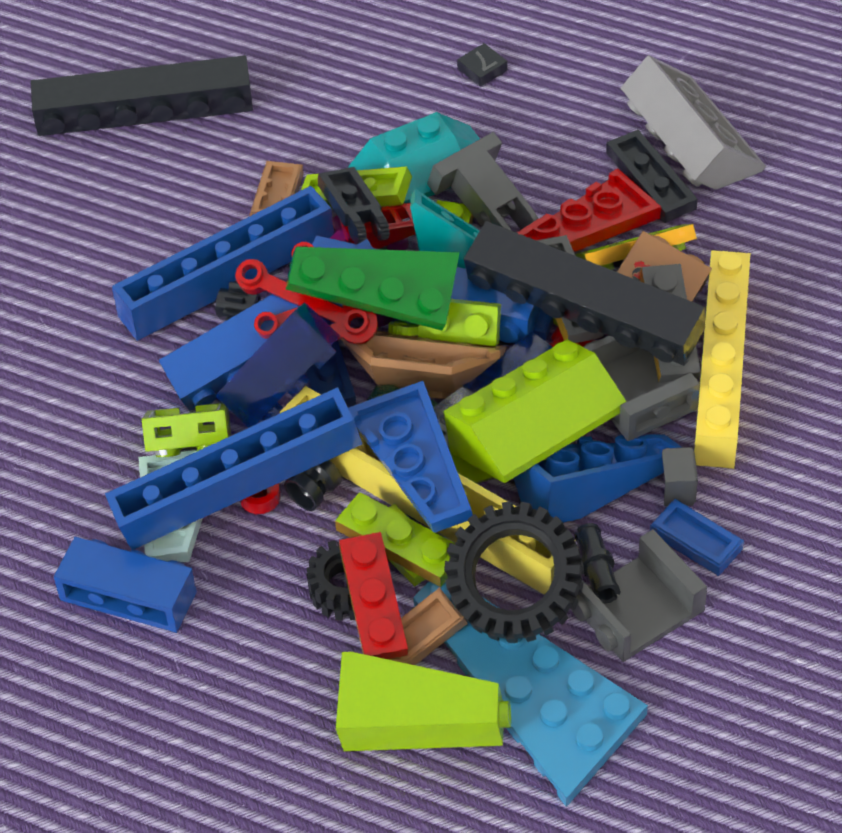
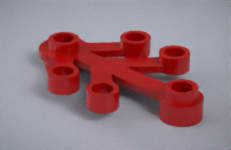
(339, 316)

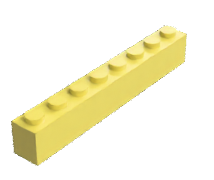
(515, 554)

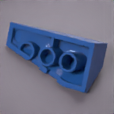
(591, 474)

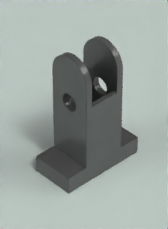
(482, 184)

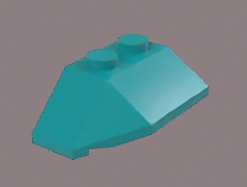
(416, 146)
(439, 228)

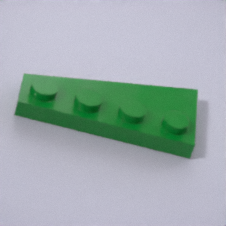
(385, 282)

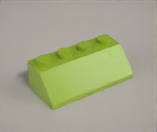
(533, 411)

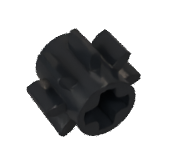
(233, 301)

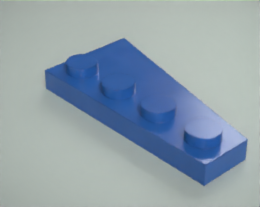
(413, 450)

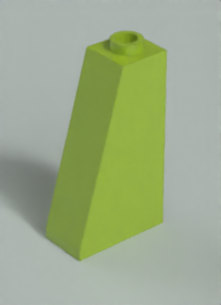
(415, 707)

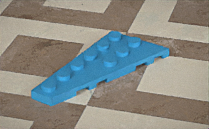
(559, 706)

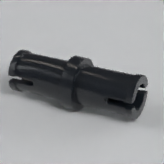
(597, 562)

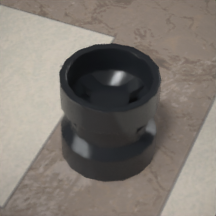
(309, 486)

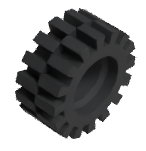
(321, 591)

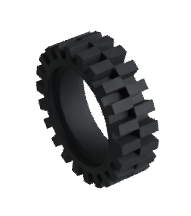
(499, 524)

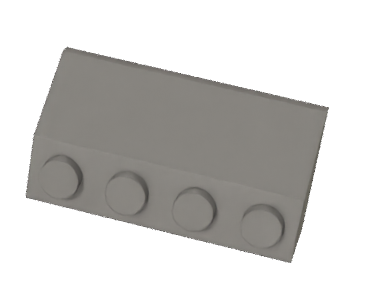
(689, 125)

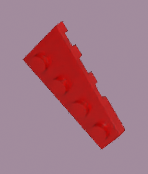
(599, 214)

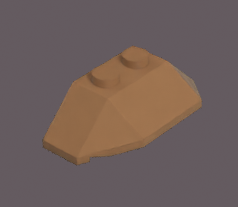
(412, 359)

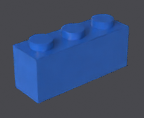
(125, 584)

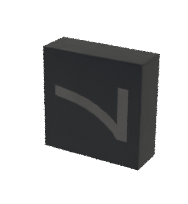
(482, 64)

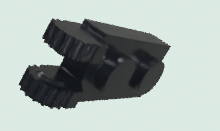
(353, 203)

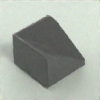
(680, 475)

